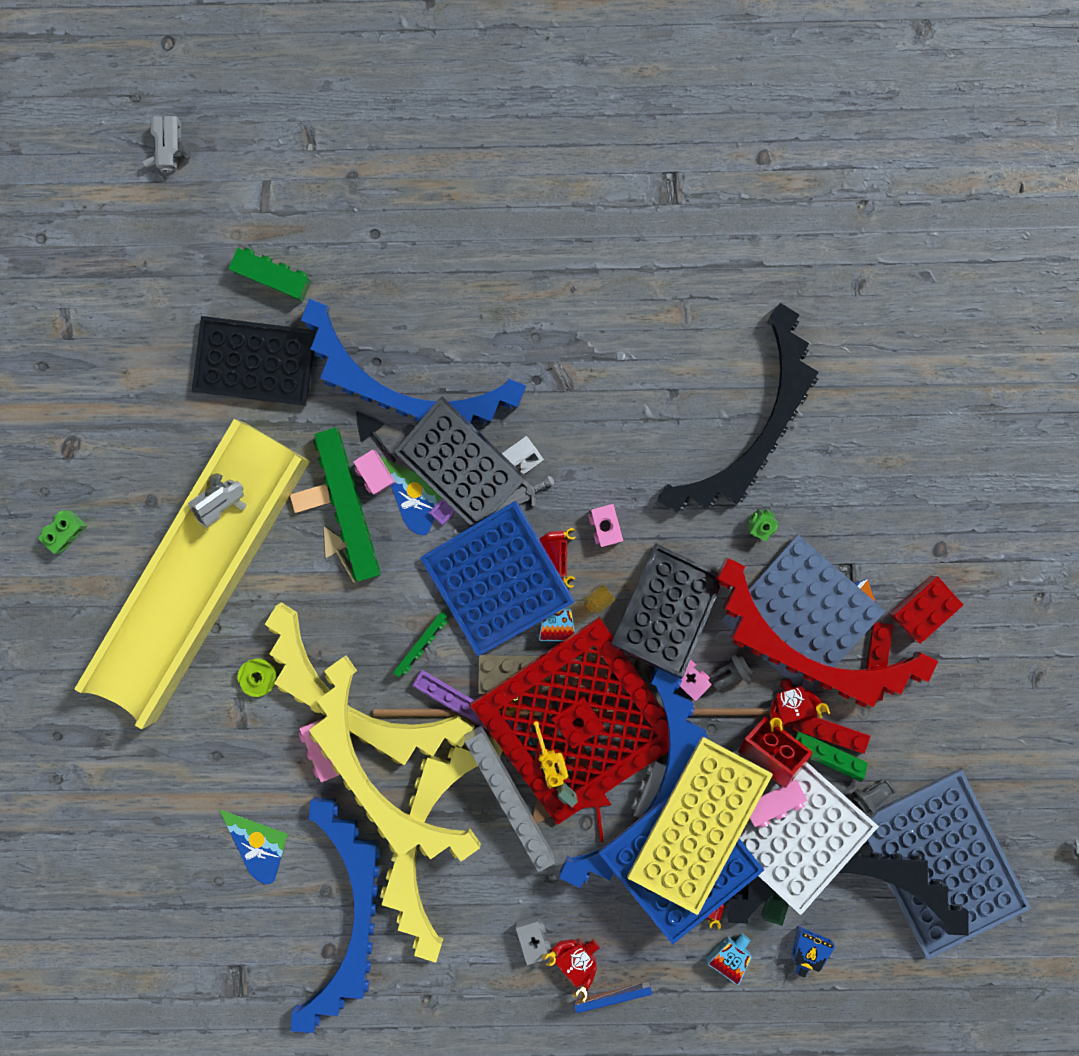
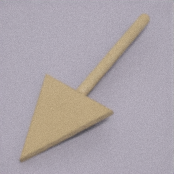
(333, 545)

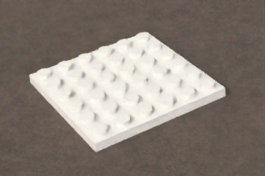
(808, 844)

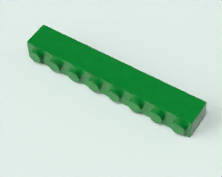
(347, 504)

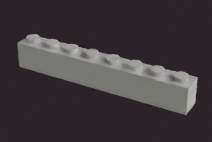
(509, 798)

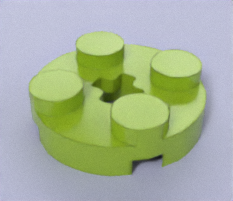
(247, 681)

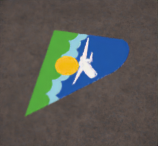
(413, 497)
(258, 845)

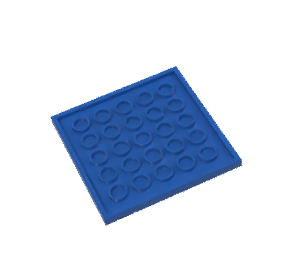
(497, 579)
(667, 915)

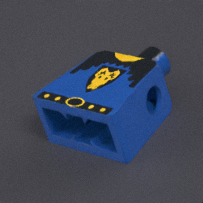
(810, 951)

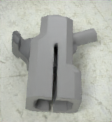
(167, 143)
(216, 499)

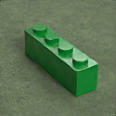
(270, 274)

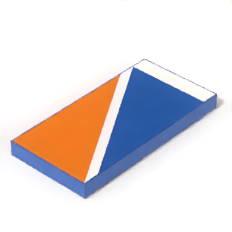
(613, 997)

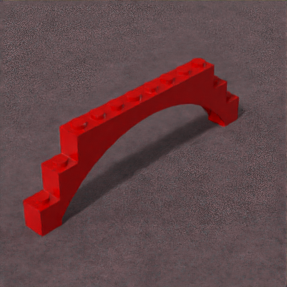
(859, 684)

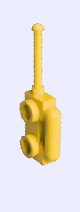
(548, 760)

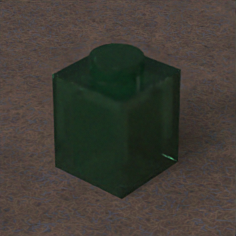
(775, 909)

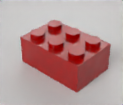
(926, 609)
(775, 752)

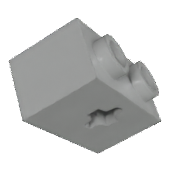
(532, 928)

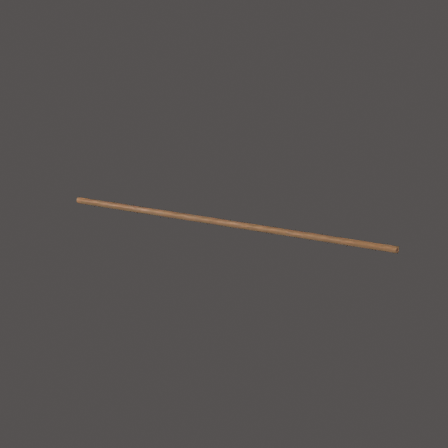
(449, 712)

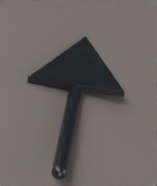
(368, 427)

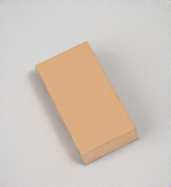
(310, 498)

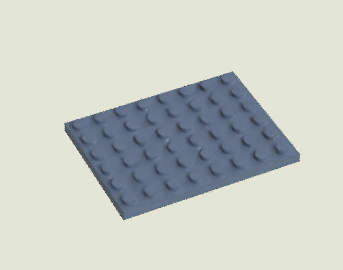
(961, 850)

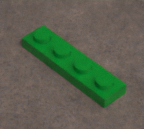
(427, 638)
(834, 757)

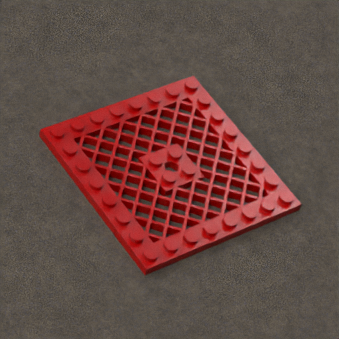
(606, 778)

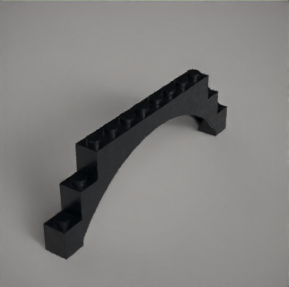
(794, 382)
(905, 872)

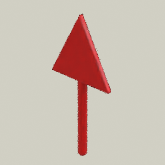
(601, 801)

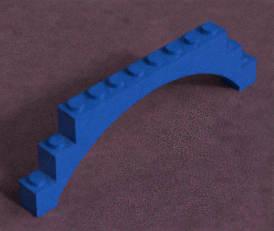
(345, 372)
(682, 743)
(361, 863)

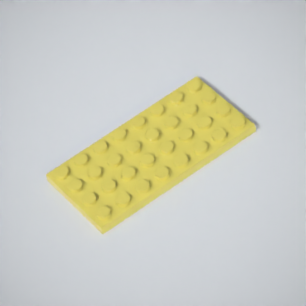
(699, 825)

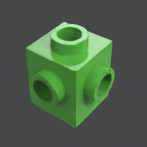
(762, 524)

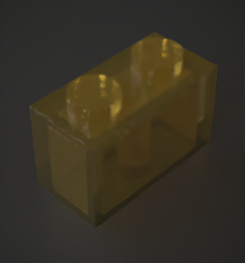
(598, 599)

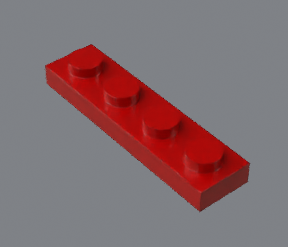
(879, 647)
(834, 733)

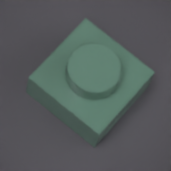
(567, 795)

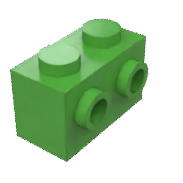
(62, 531)

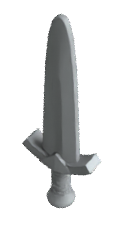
(528, 492)

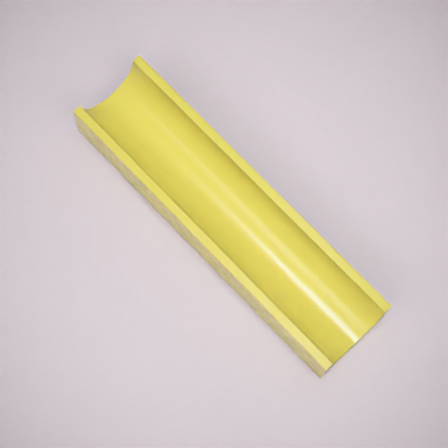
(192, 577)

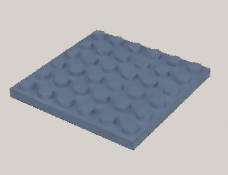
(811, 607)

